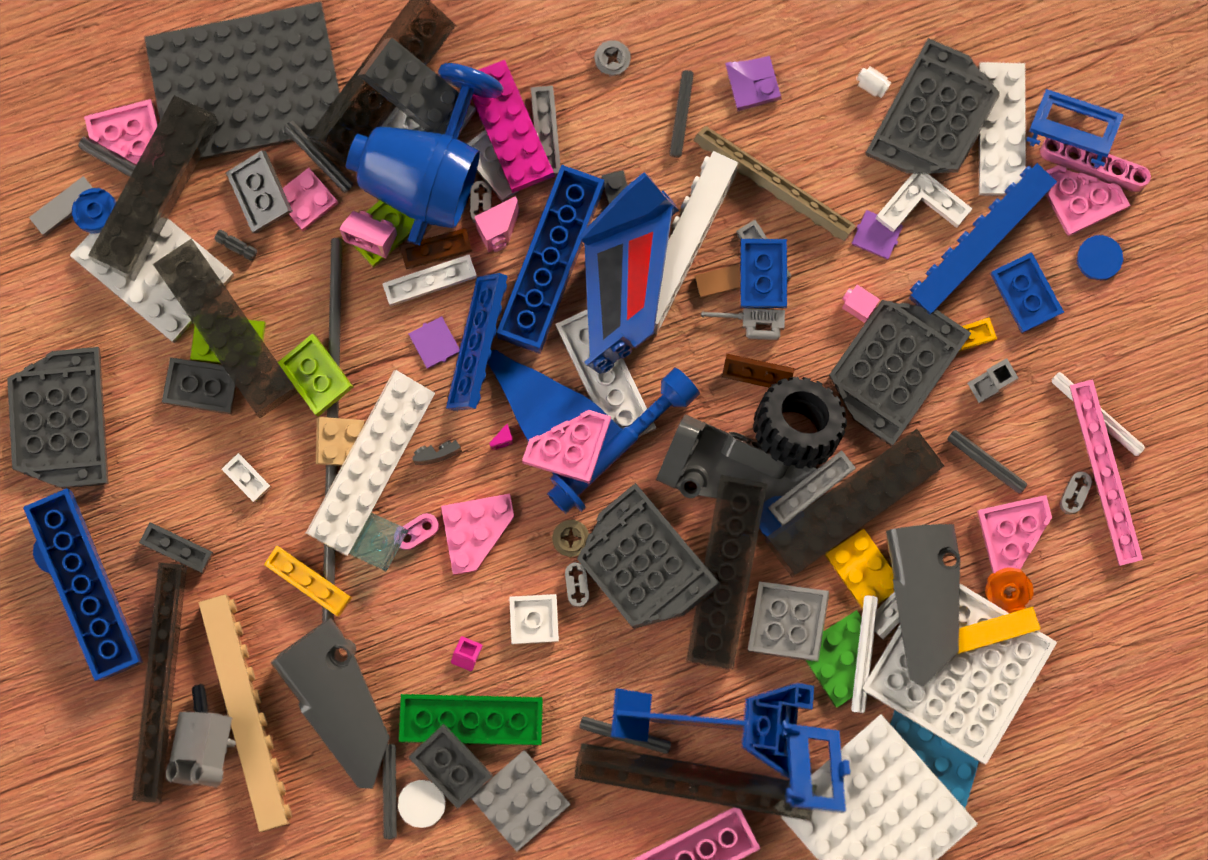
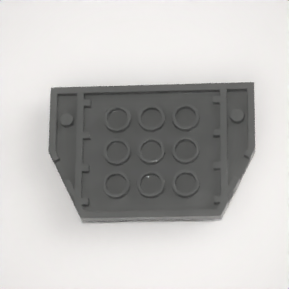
(935, 113)
(895, 365)
(60, 419)
(644, 562)

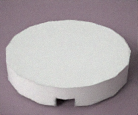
(421, 804)

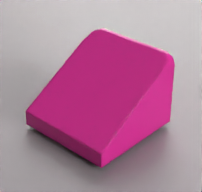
(502, 439)
(466, 653)

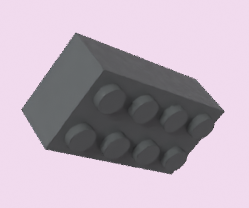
(409, 85)

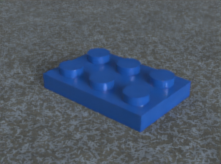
(763, 273)
(1026, 292)

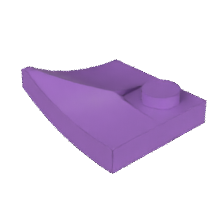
(753, 82)

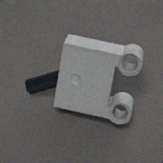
(199, 744)

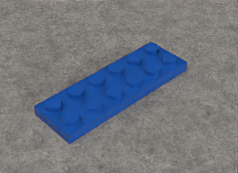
(477, 342)

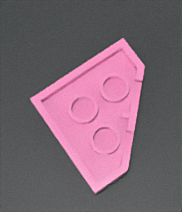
(124, 129)
(1083, 199)
(570, 447)
(475, 529)
(1013, 530)

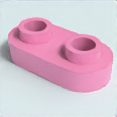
(416, 531)

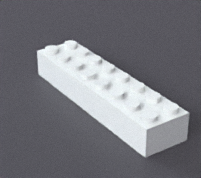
(692, 227)

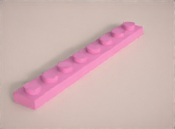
(1105, 472)

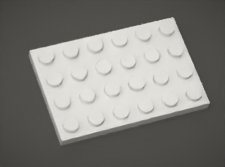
(149, 292)

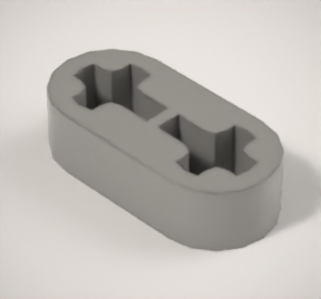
(474, 198)
(1080, 495)
(571, 586)

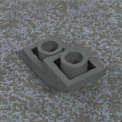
(427, 455)

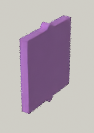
(875, 236)
(434, 342)

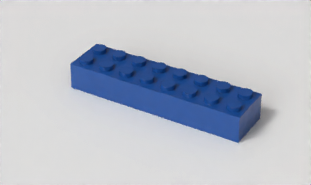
(550, 259)
(83, 585)

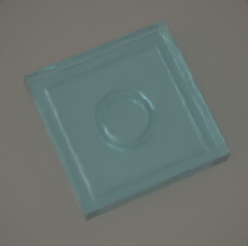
(378, 542)

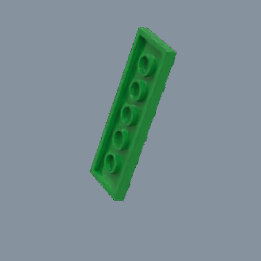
(472, 718)

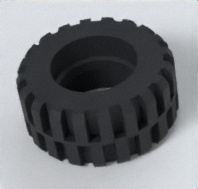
(806, 399)

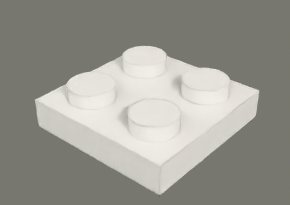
(534, 619)

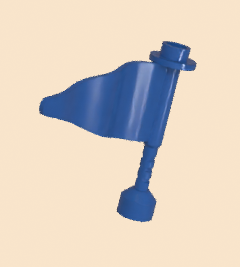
(544, 403)

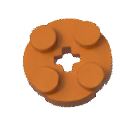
(1006, 577)

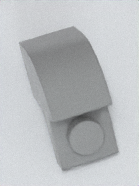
(993, 381)

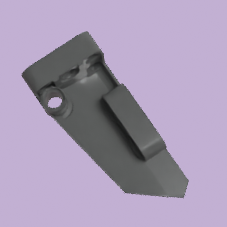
(705, 453)
(926, 596)
(336, 700)

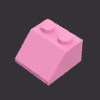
(497, 224)
(368, 233)

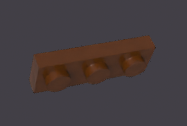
(436, 248)
(754, 371)

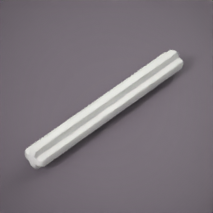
(1112, 426)
(864, 653)

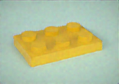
(862, 568)

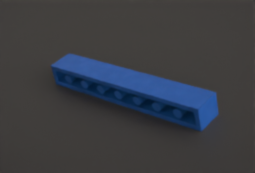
(982, 239)

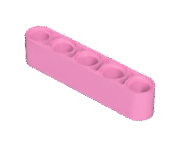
(1104, 173)

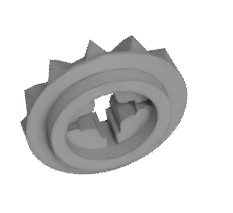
(611, 48)

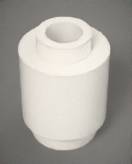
(873, 82)

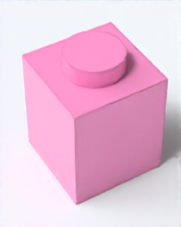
(860, 303)

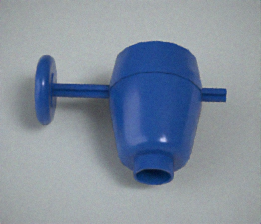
(425, 171)

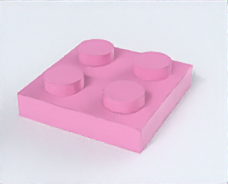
(308, 199)

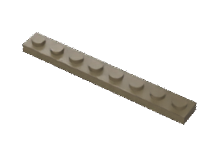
(776, 184)

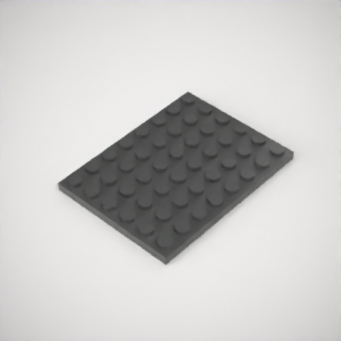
(249, 74)

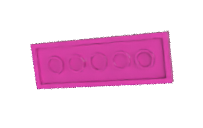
(512, 132)

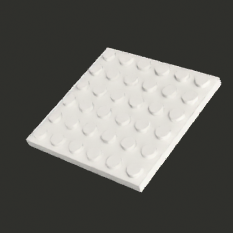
(974, 692)
(891, 805)

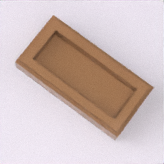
(718, 281)

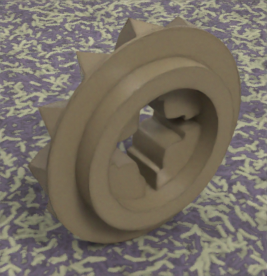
(562, 530)

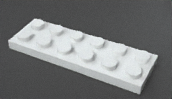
(1003, 134)
(611, 390)

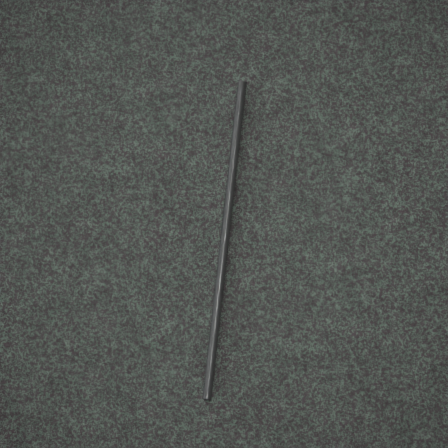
(333, 411)

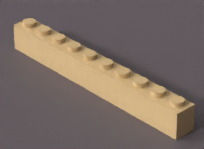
(242, 705)

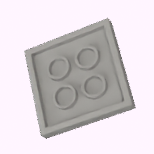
(788, 621)
(520, 800)

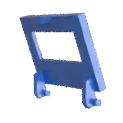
(1072, 136)
(800, 773)

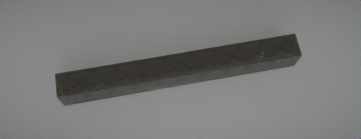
(159, 683)
(687, 780)

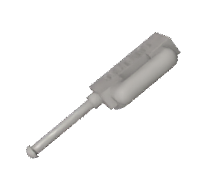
(752, 317)

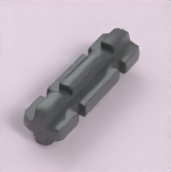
(235, 245)

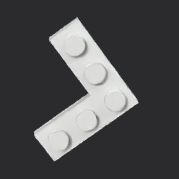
(925, 188)

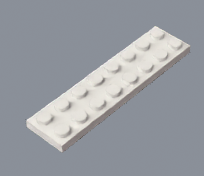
(370, 463)

